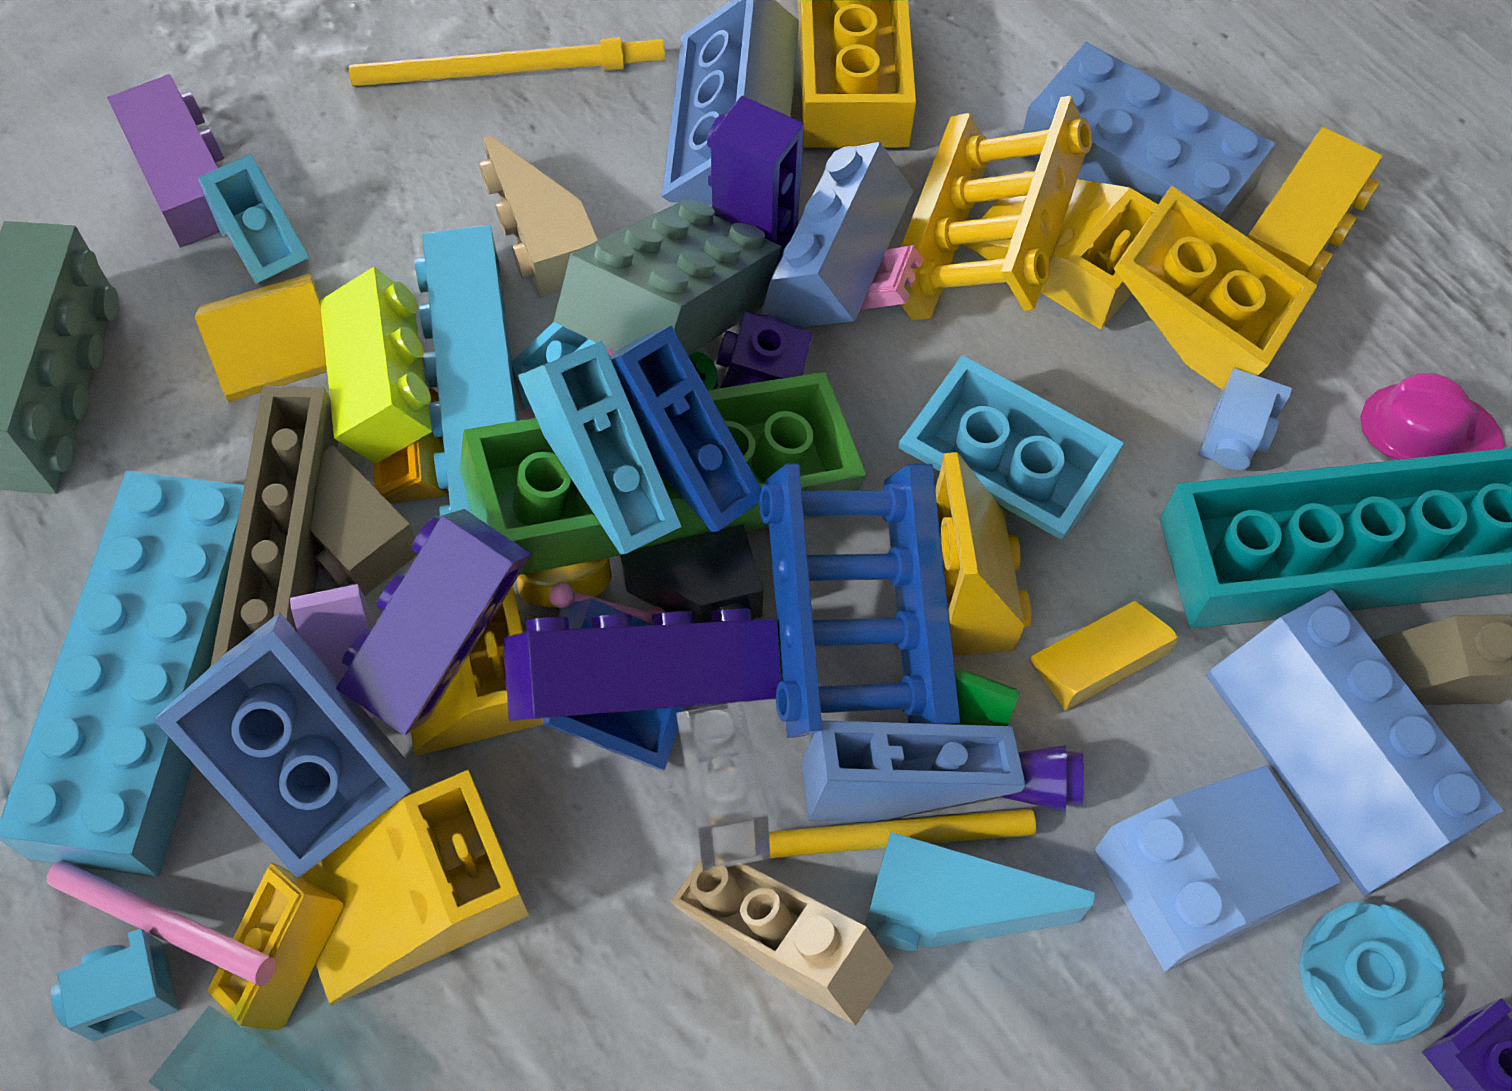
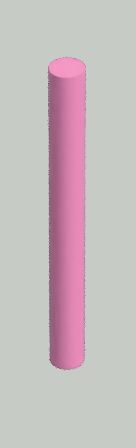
(162, 923)

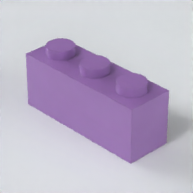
(171, 152)

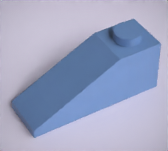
(905, 768)

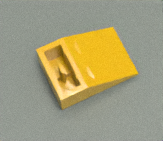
(1091, 241)
(414, 887)

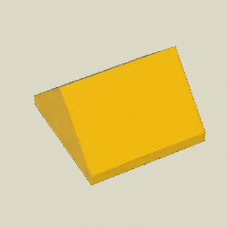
(265, 336)

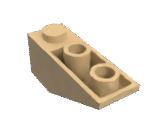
(538, 212)
(789, 936)

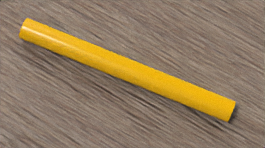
(876, 834)

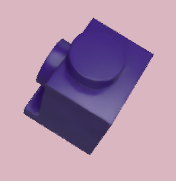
(1474, 1048)

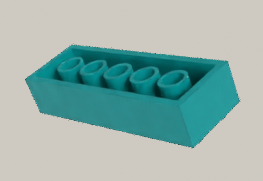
(1365, 530)

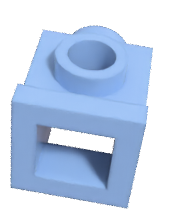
(1243, 419)

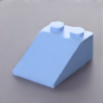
(1213, 864)

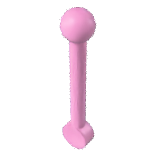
(563, 595)

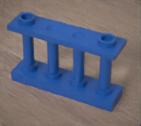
(911, 565)

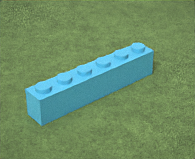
(469, 343)

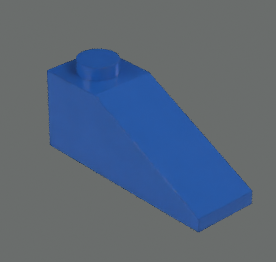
(685, 429)

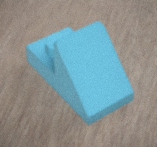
(252, 218)

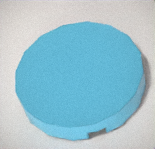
(1372, 973)

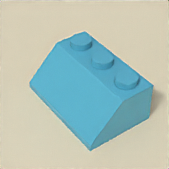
(1017, 444)

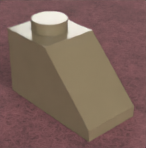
(356, 527)
(1454, 659)

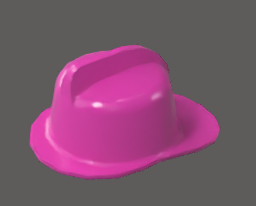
(1426, 419)

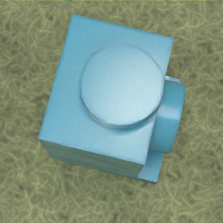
(115, 988)

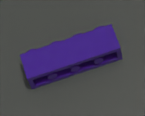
(640, 667)

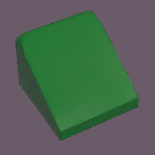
(984, 700)

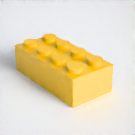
(856, 73)

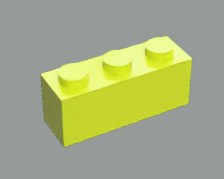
(375, 366)

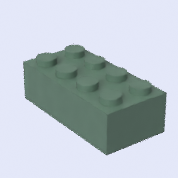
(664, 272)
(50, 345)

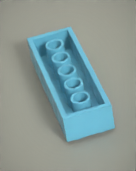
(97, 769)

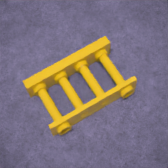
(957, 183)

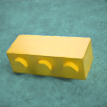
(1317, 203)

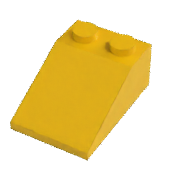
(1212, 289)
(978, 564)

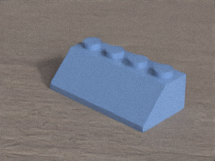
(731, 53)
(1352, 742)

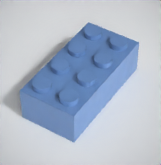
(1153, 135)

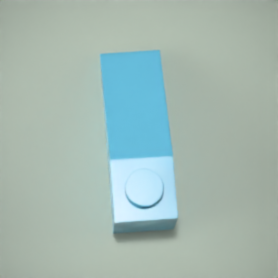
(601, 445)
(950, 898)

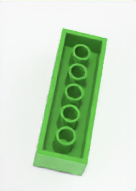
(530, 498)

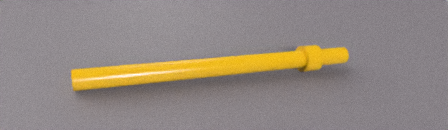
(610, 54)

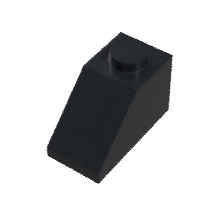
(697, 574)

